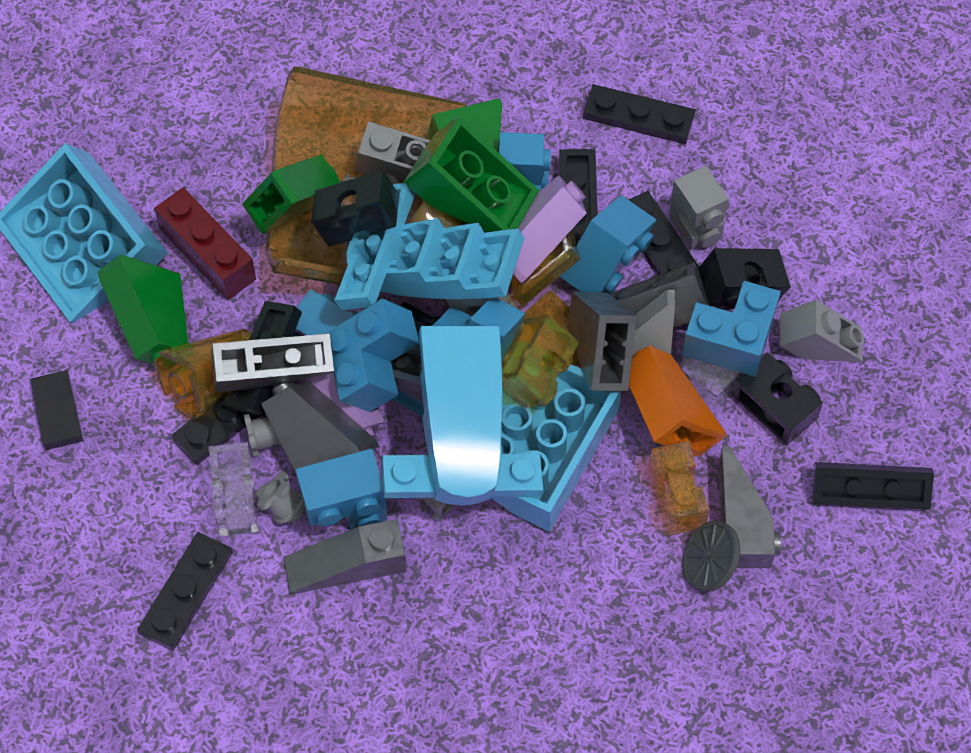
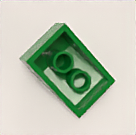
(471, 180)

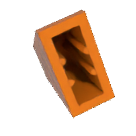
(671, 403)

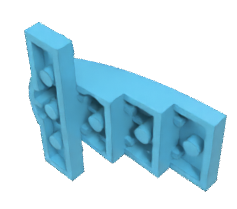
(428, 260)
(461, 425)

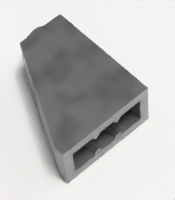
(604, 338)
(313, 425)

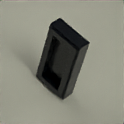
(56, 410)

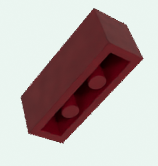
(205, 243)

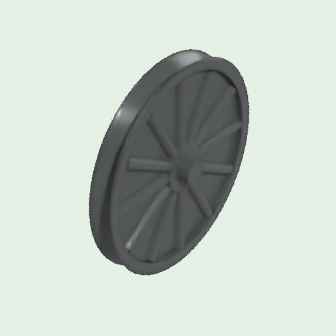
(711, 556)

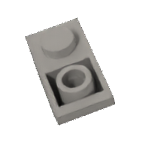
(388, 150)
(820, 334)

